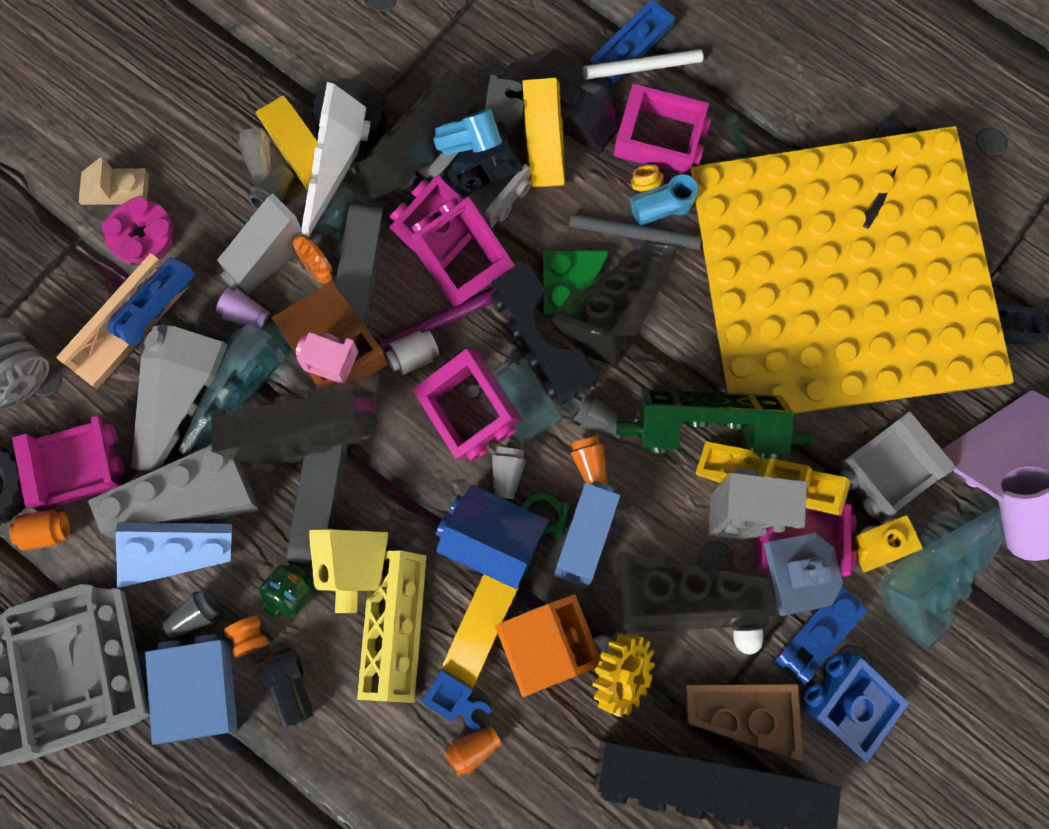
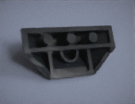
(584, 102)

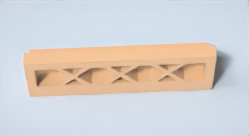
(100, 349)

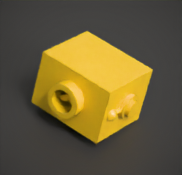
(885, 543)

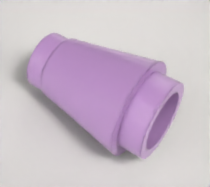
(241, 309)

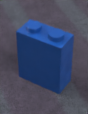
(491, 535)

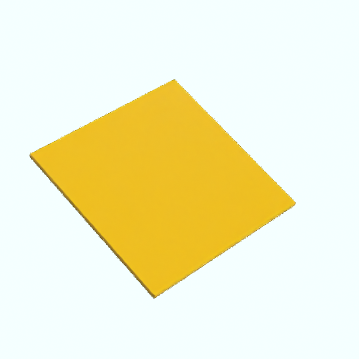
(845, 310)

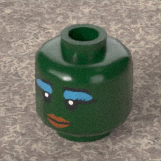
(286, 591)

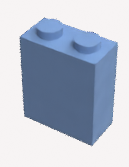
(587, 534)
(190, 690)

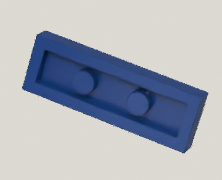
(635, 37)

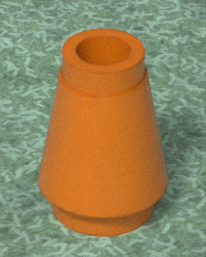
(590, 459)
(471, 750)

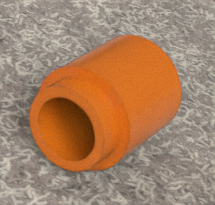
(39, 529)

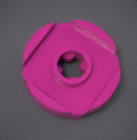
(133, 214)

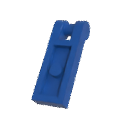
(150, 301)
(821, 635)

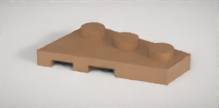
(750, 714)

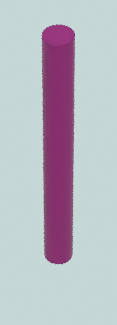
(441, 319)

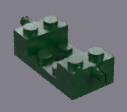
(764, 419)

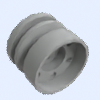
(20, 366)

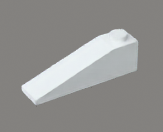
(338, 144)

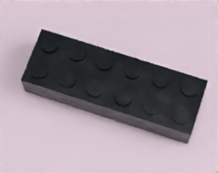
(714, 788)

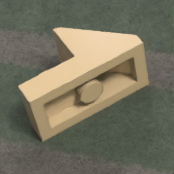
(111, 186)

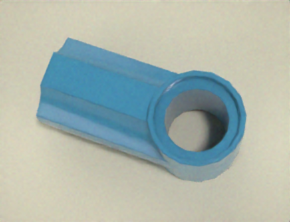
(473, 132)
(663, 202)

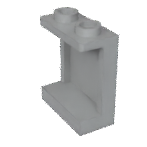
(492, 201)
(895, 467)

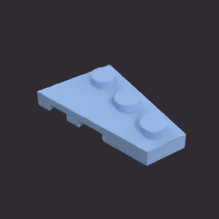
(168, 549)

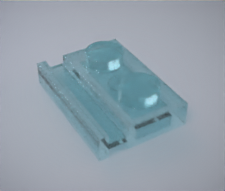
(530, 402)

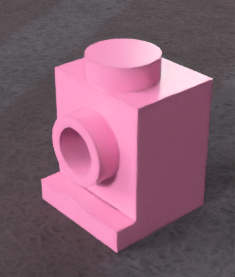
(326, 356)

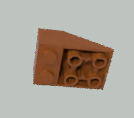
(330, 313)

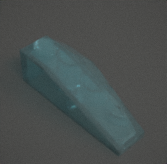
(244, 368)
(931, 581)

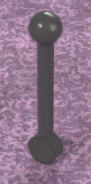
(516, 355)

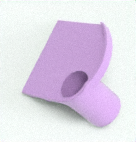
(1011, 463)

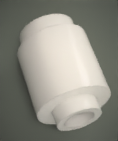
(412, 352)

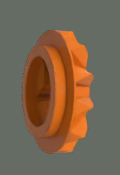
(313, 259)

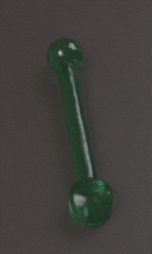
(732, 119)

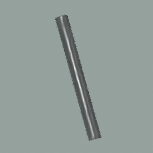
(635, 231)

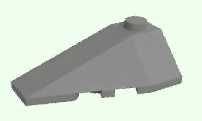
(170, 378)

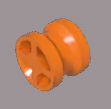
(246, 636)

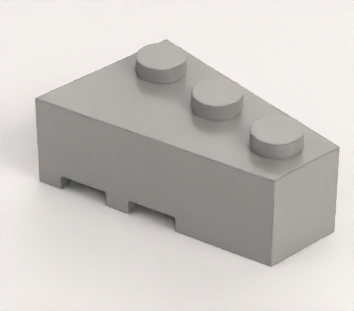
(751, 503)

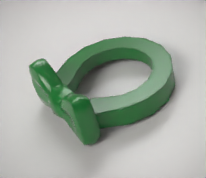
(561, 509)

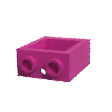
(667, 106)
(482, 234)
(448, 377)

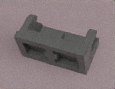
(504, 108)

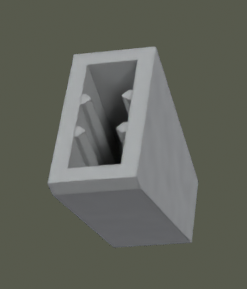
(260, 246)

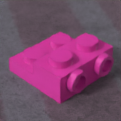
(446, 240)

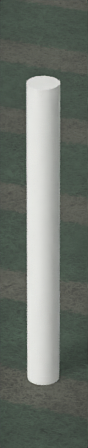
(642, 64)

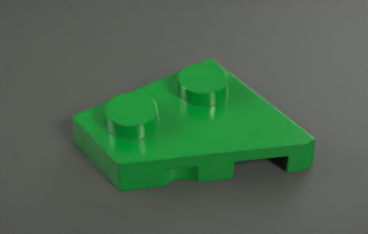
(566, 273)

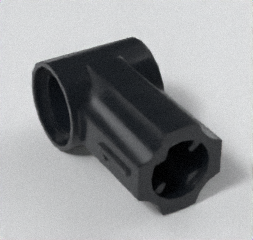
(283, 677)

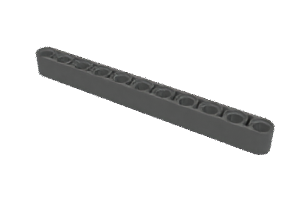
(323, 472)

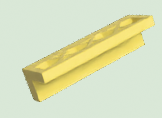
(399, 630)

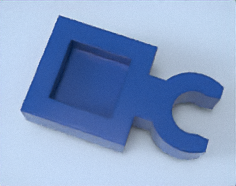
(451, 696)

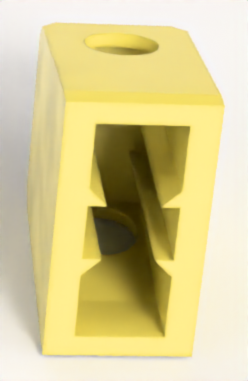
(347, 563)

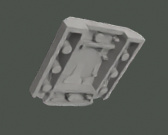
(81, 677)

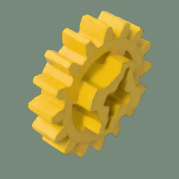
(623, 674)

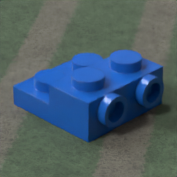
(854, 705)

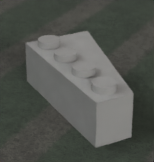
(182, 492)

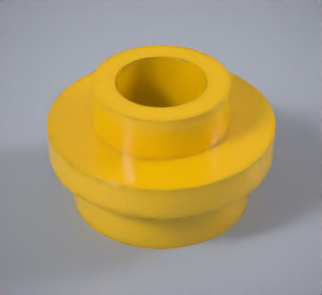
(646, 178)

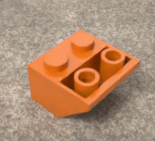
(548, 645)

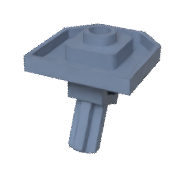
(803, 573)

